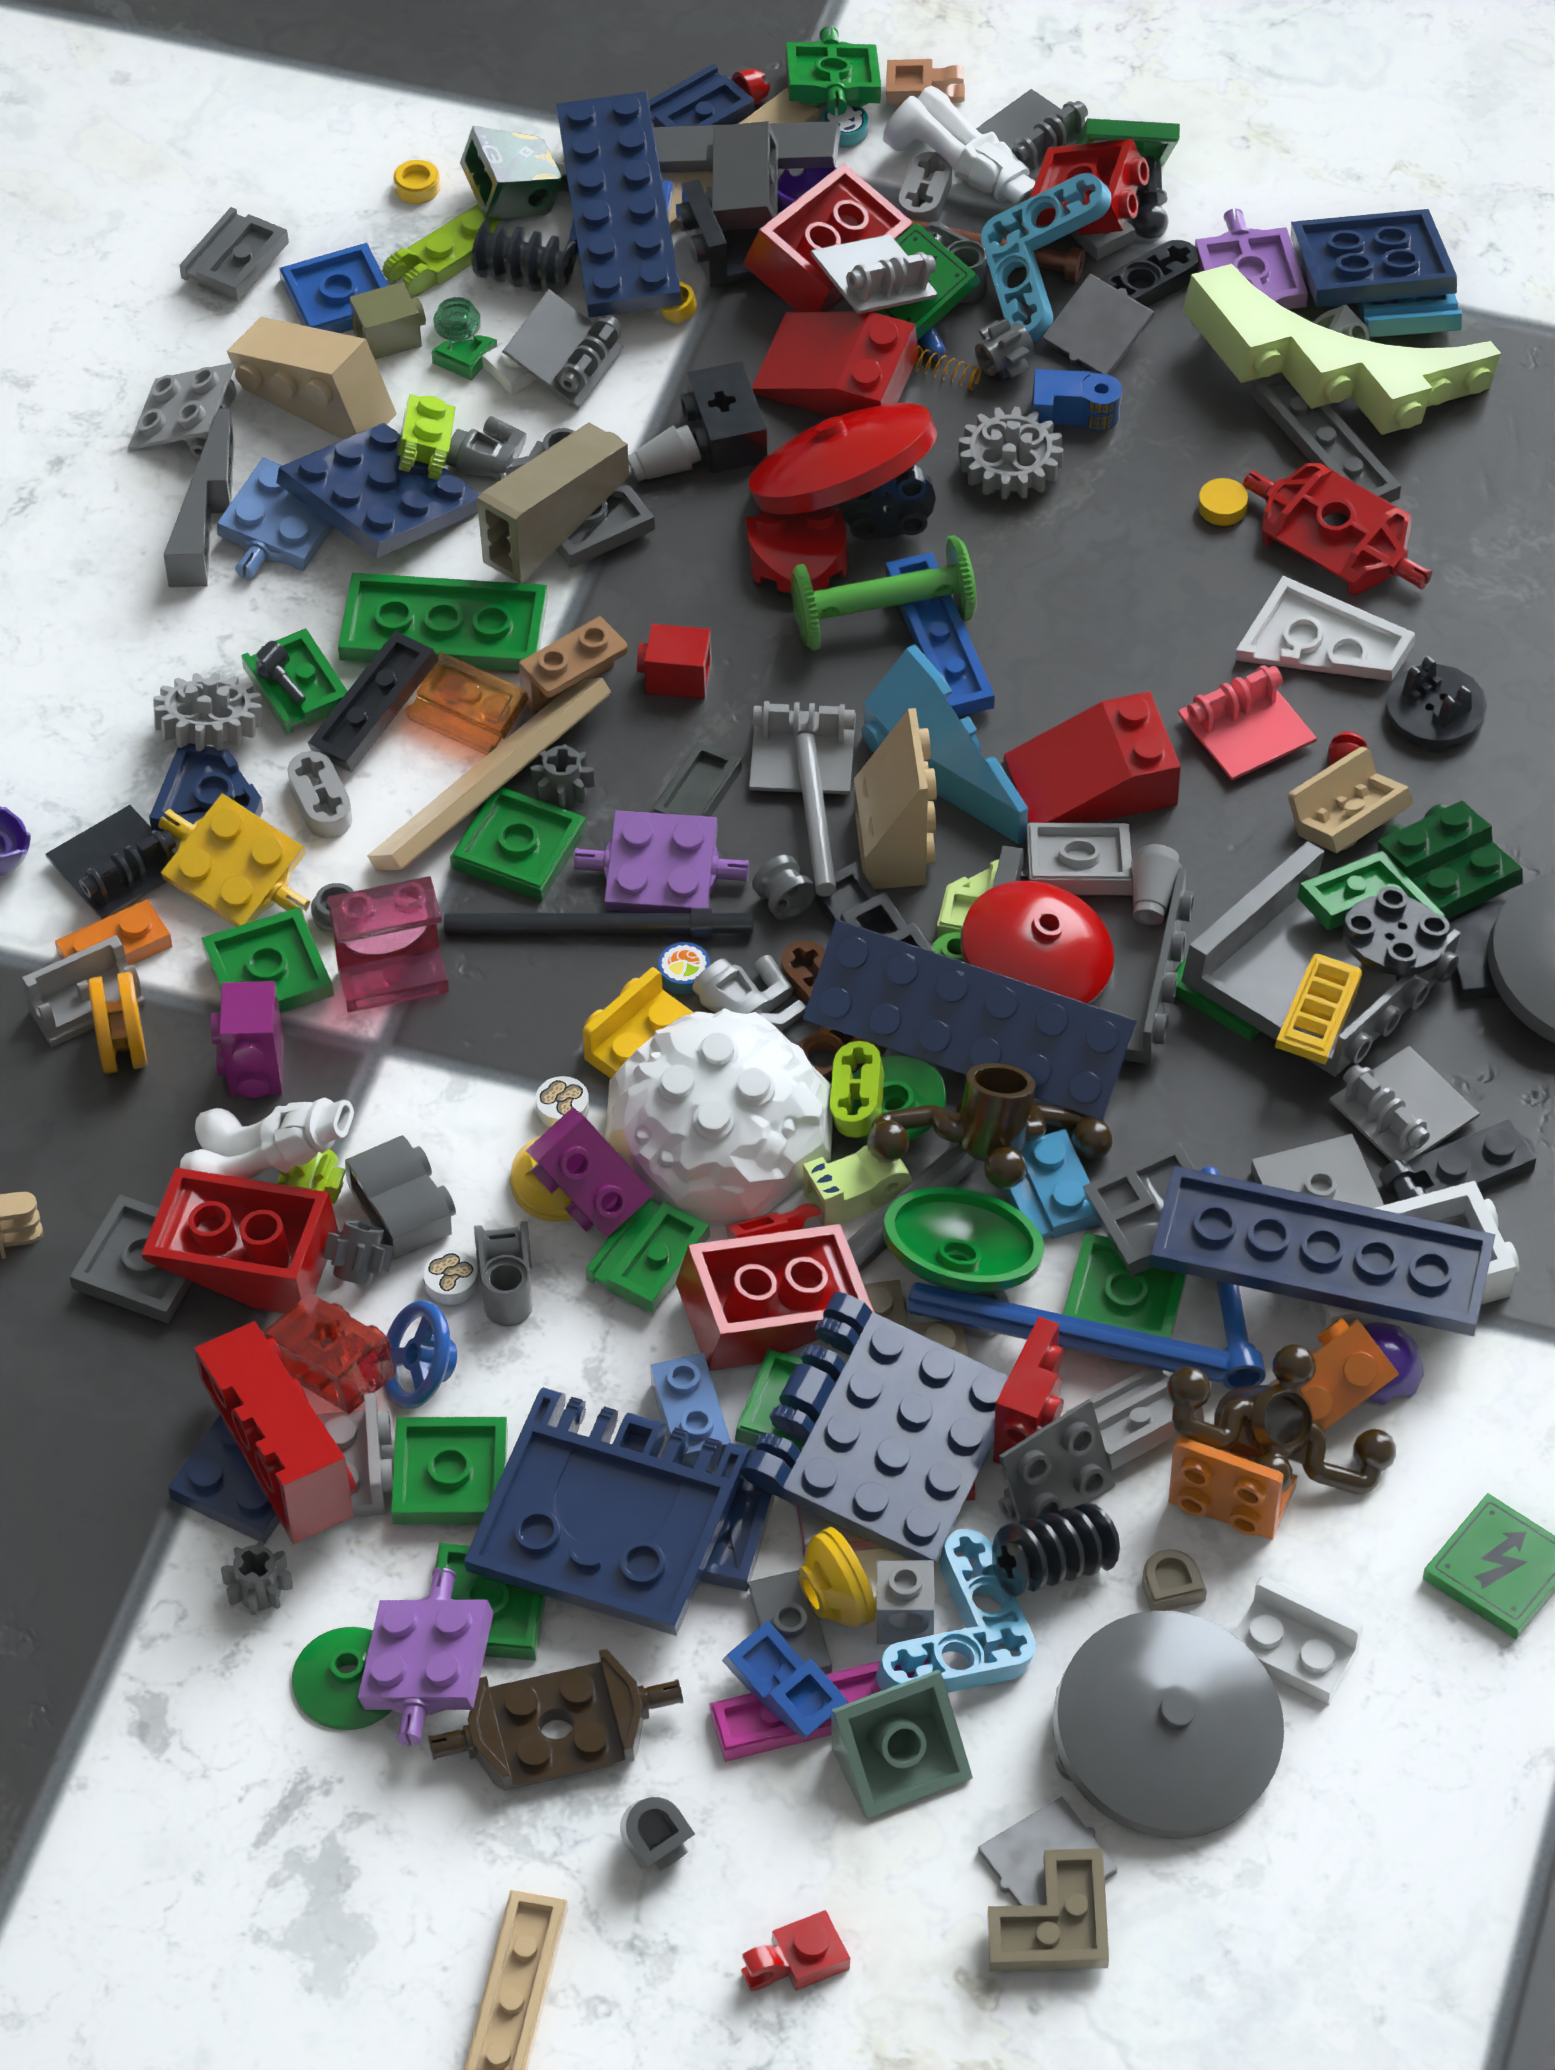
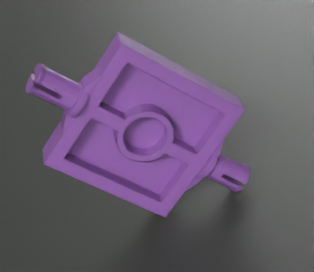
(1260, 256)
(660, 863)
(425, 1655)

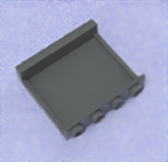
(1263, 947)
(1142, 956)

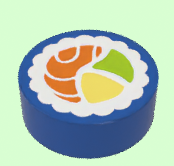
(681, 966)

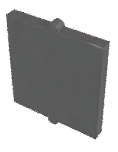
(1098, 325)
(1019, 1850)

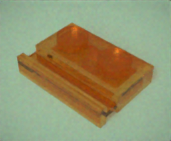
(467, 704)

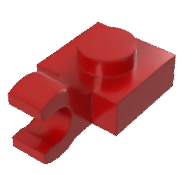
(773, 1222)
(802, 1950)

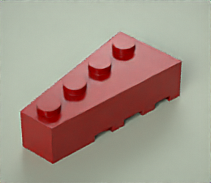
(277, 1431)

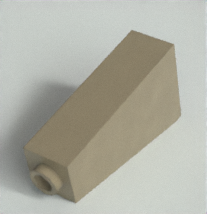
(548, 499)

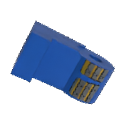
(1075, 398)

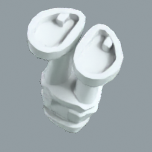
(974, 156)
(280, 1141)

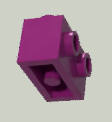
(249, 1039)
(588, 1172)

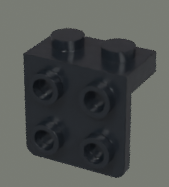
(716, 250)

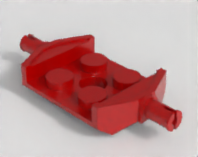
(1362, 550)

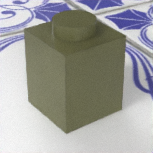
(388, 319)

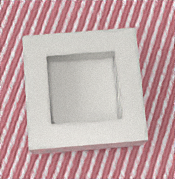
(506, 371)

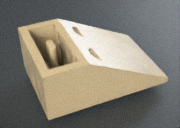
(895, 808)

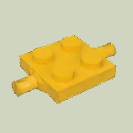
(233, 862)

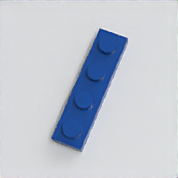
(945, 641)

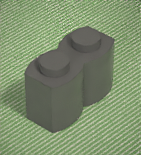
(399, 1195)

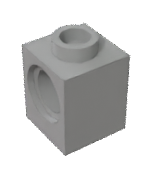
(904, 1600)

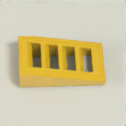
(1329, 981)

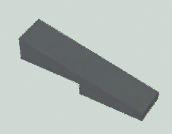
(208, 493)

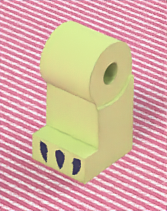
(852, 1185)

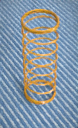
(955, 370)

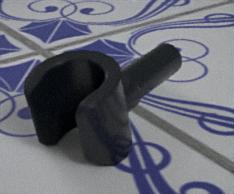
(270, 665)

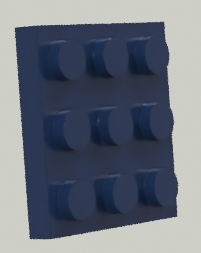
(1373, 258)
(368, 497)

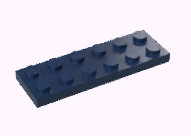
(618, 205)
(968, 1017)
(1322, 1250)

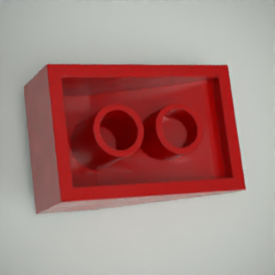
(829, 214)
(838, 361)
(1098, 764)
(242, 1237)
(764, 1291)

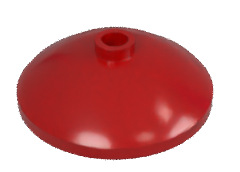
(1008, 938)

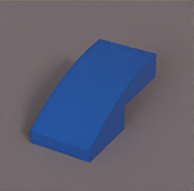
(783, 1682)

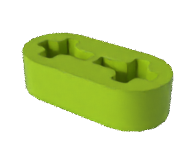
(846, 1088)

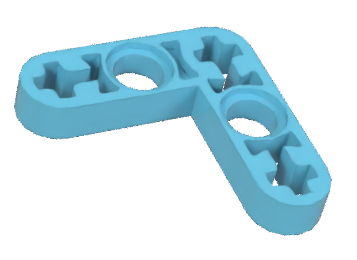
(1021, 247)
(982, 1632)

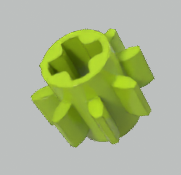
(317, 1174)

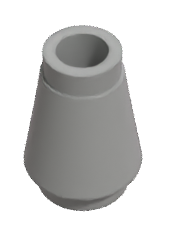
(665, 454)
(1153, 882)

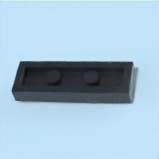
(373, 701)

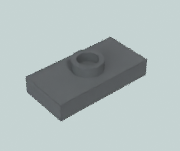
(790, 1612)

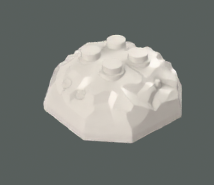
(719, 1115)

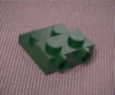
(1452, 858)

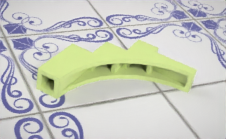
(1325, 366)

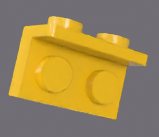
(629, 1022)

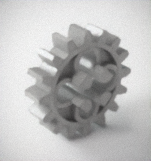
(1024, 440)
(207, 711)

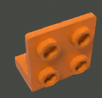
(1228, 1488)

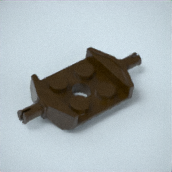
(594, 1699)

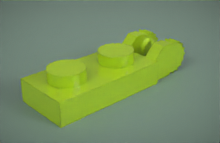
(437, 254)
(426, 434)

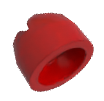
(752, 83)
(1344, 744)

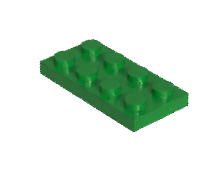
(470, 620)

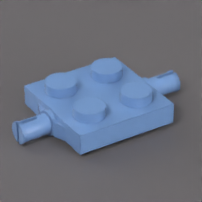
(271, 523)

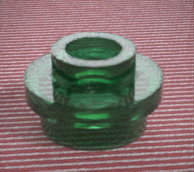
(456, 319)

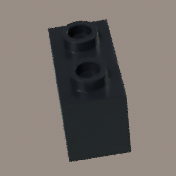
(725, 417)

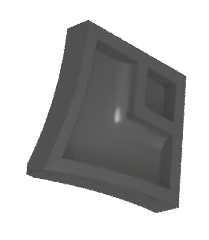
(1131, 1204)

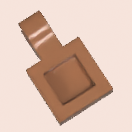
(912, 76)

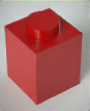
(676, 661)

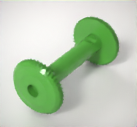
(953, 579)

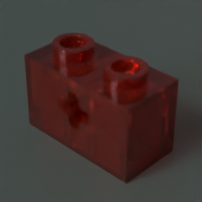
(332, 1352)

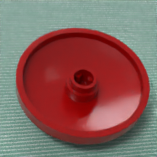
(842, 458)

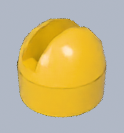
(684, 311)

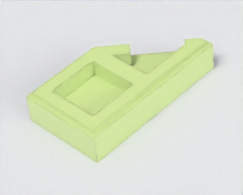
(961, 896)

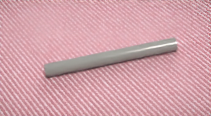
(815, 814)

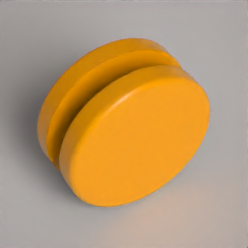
(117, 1023)

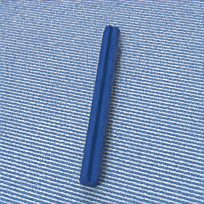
(1074, 1332)

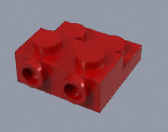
(1113, 162)
(1031, 1390)

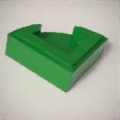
(463, 356)

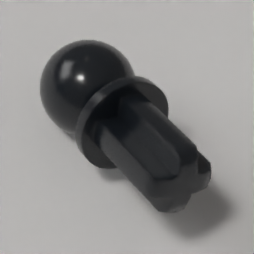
(1151, 216)

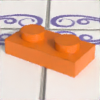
(136, 927)

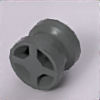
(784, 887)

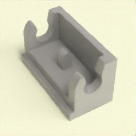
(60, 992)

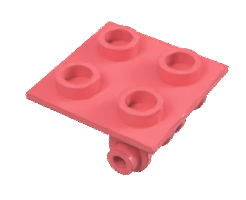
(1247, 723)

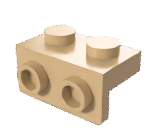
(1346, 802)

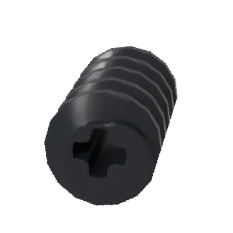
(521, 260)
(1054, 1548)

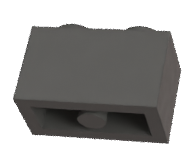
(743, 175)

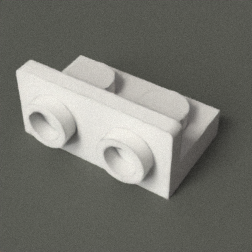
(1300, 1638)

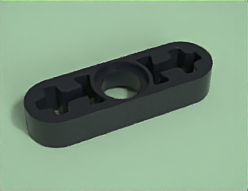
(1153, 267)

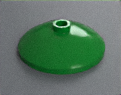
(963, 1240)

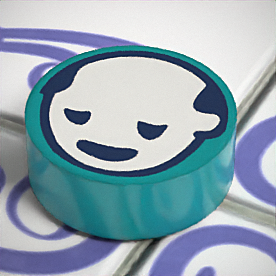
(852, 124)

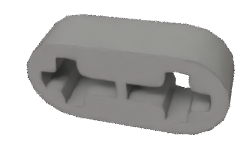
(933, 191)
(311, 797)

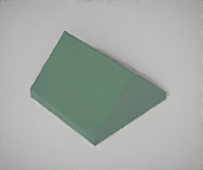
(899, 1744)

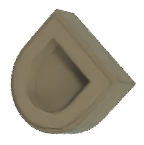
(1172, 1581)

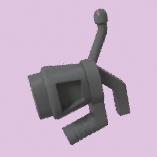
(483, 456)

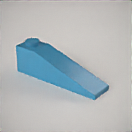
(960, 769)

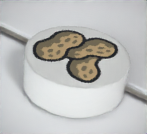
(558, 1096)
(450, 1277)

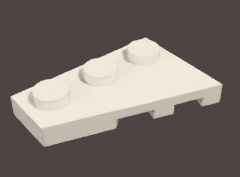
(1323, 635)

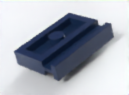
(702, 101)

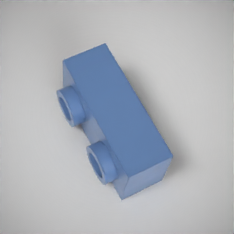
(689, 1402)

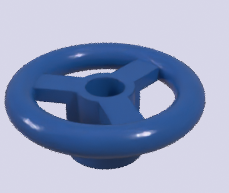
(426, 1356)

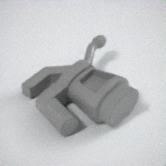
(731, 988)

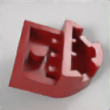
(789, 540)

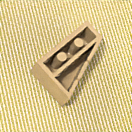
(313, 375)

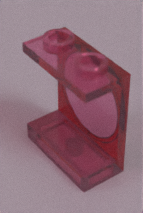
(388, 944)

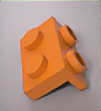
(1347, 1371)

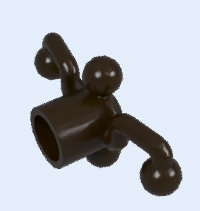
(991, 1124)
(1291, 1429)

